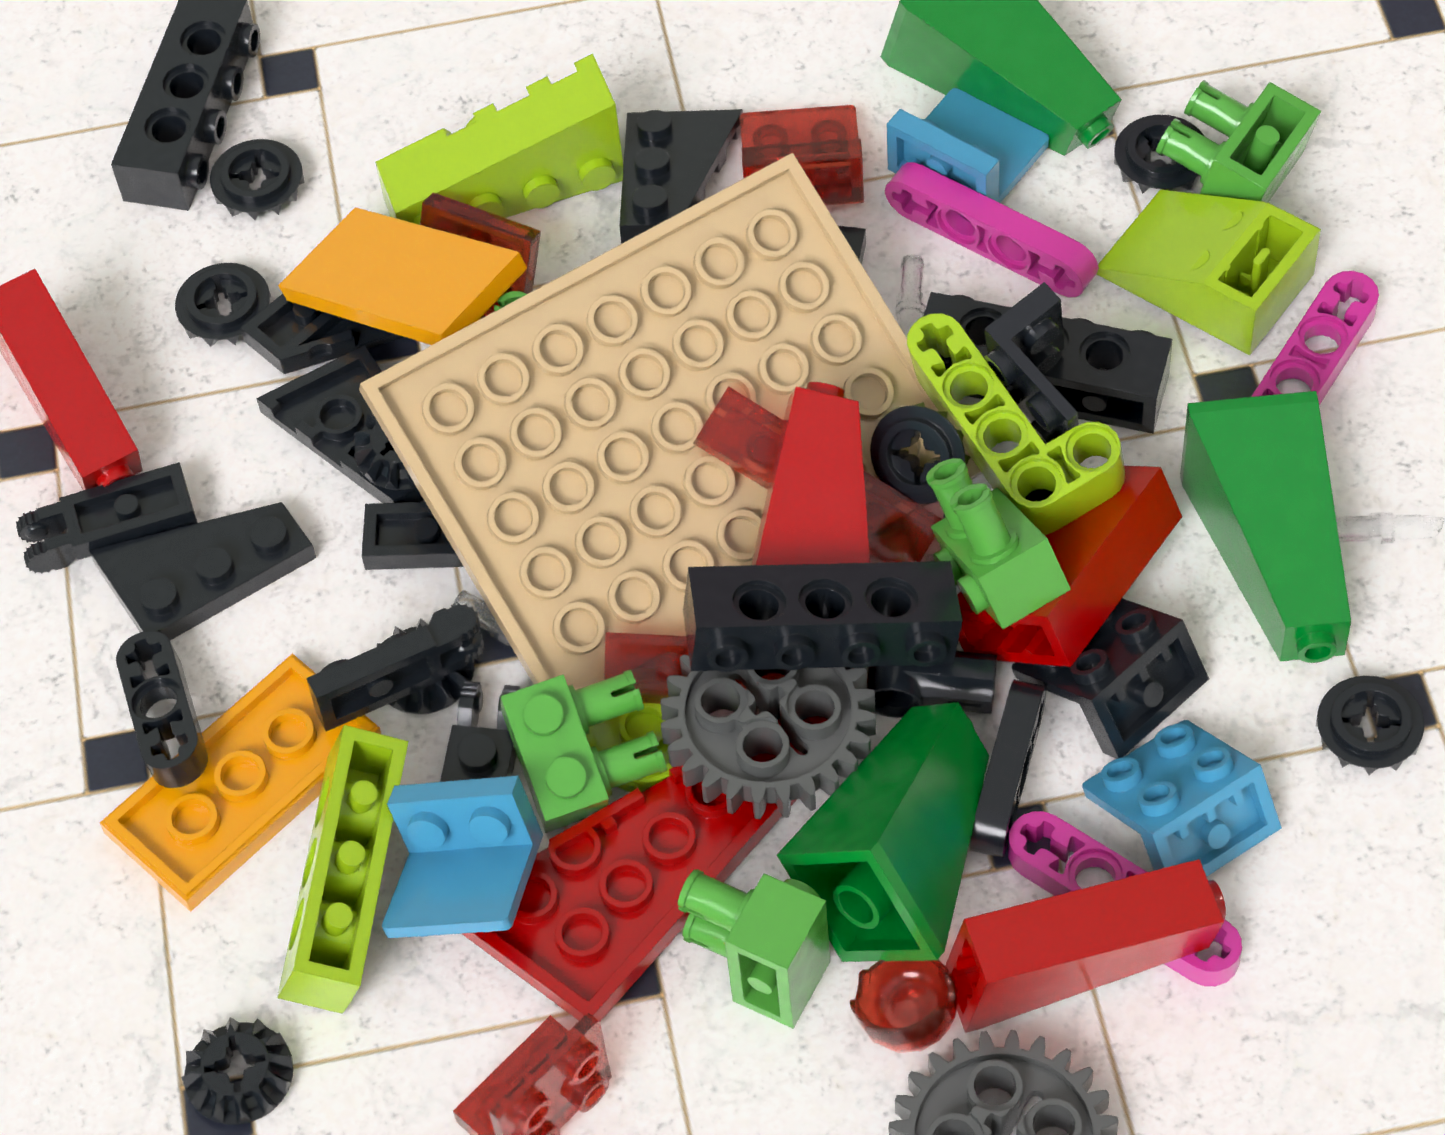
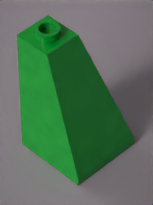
(1007, 58)
(1269, 507)
(896, 839)

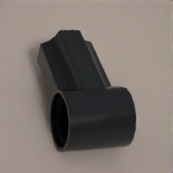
(966, 681)

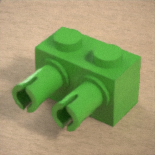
(1261, 143)
(992, 547)
(550, 739)
(770, 939)

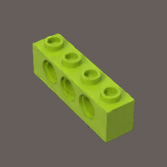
(342, 871)

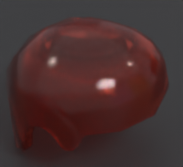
(905, 1003)

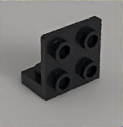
(1025, 347)
(1127, 675)

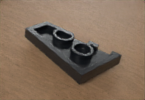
(670, 163)
(326, 411)
(203, 568)

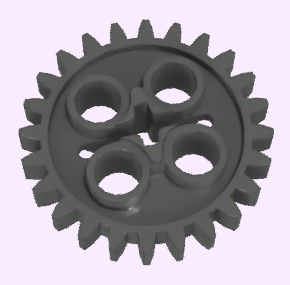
(722, 747)
(951, 1105)

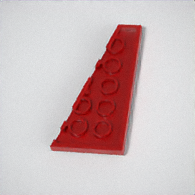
(611, 888)

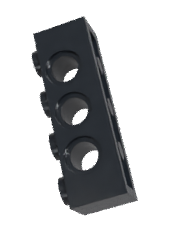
(185, 103)
(1121, 396)
(821, 616)

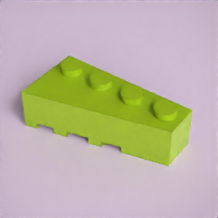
(517, 157)

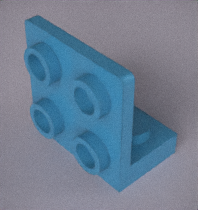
(967, 144)
(1188, 798)
(466, 856)

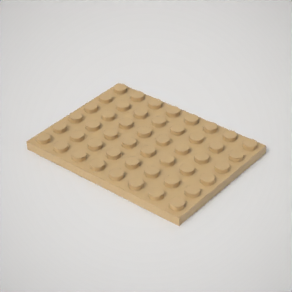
(573, 414)

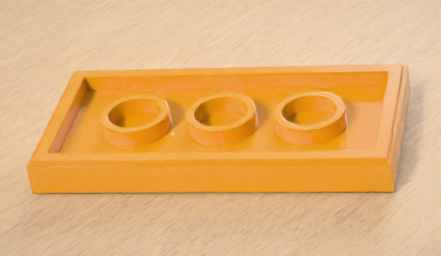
(402, 276)
(259, 776)

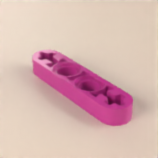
(991, 229)
(1321, 318)
(1064, 838)

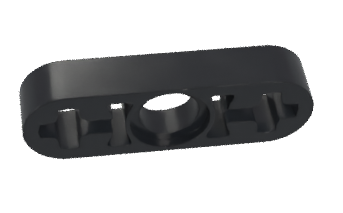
(178, 723)
(1008, 768)

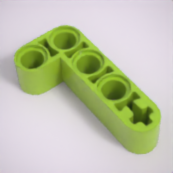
(999, 419)

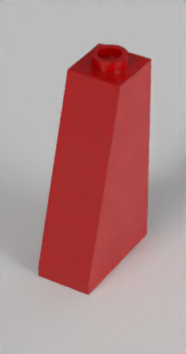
(63, 385)
(816, 484)
(1100, 561)
(1080, 941)

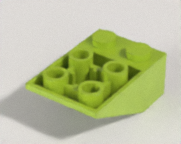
(1215, 262)

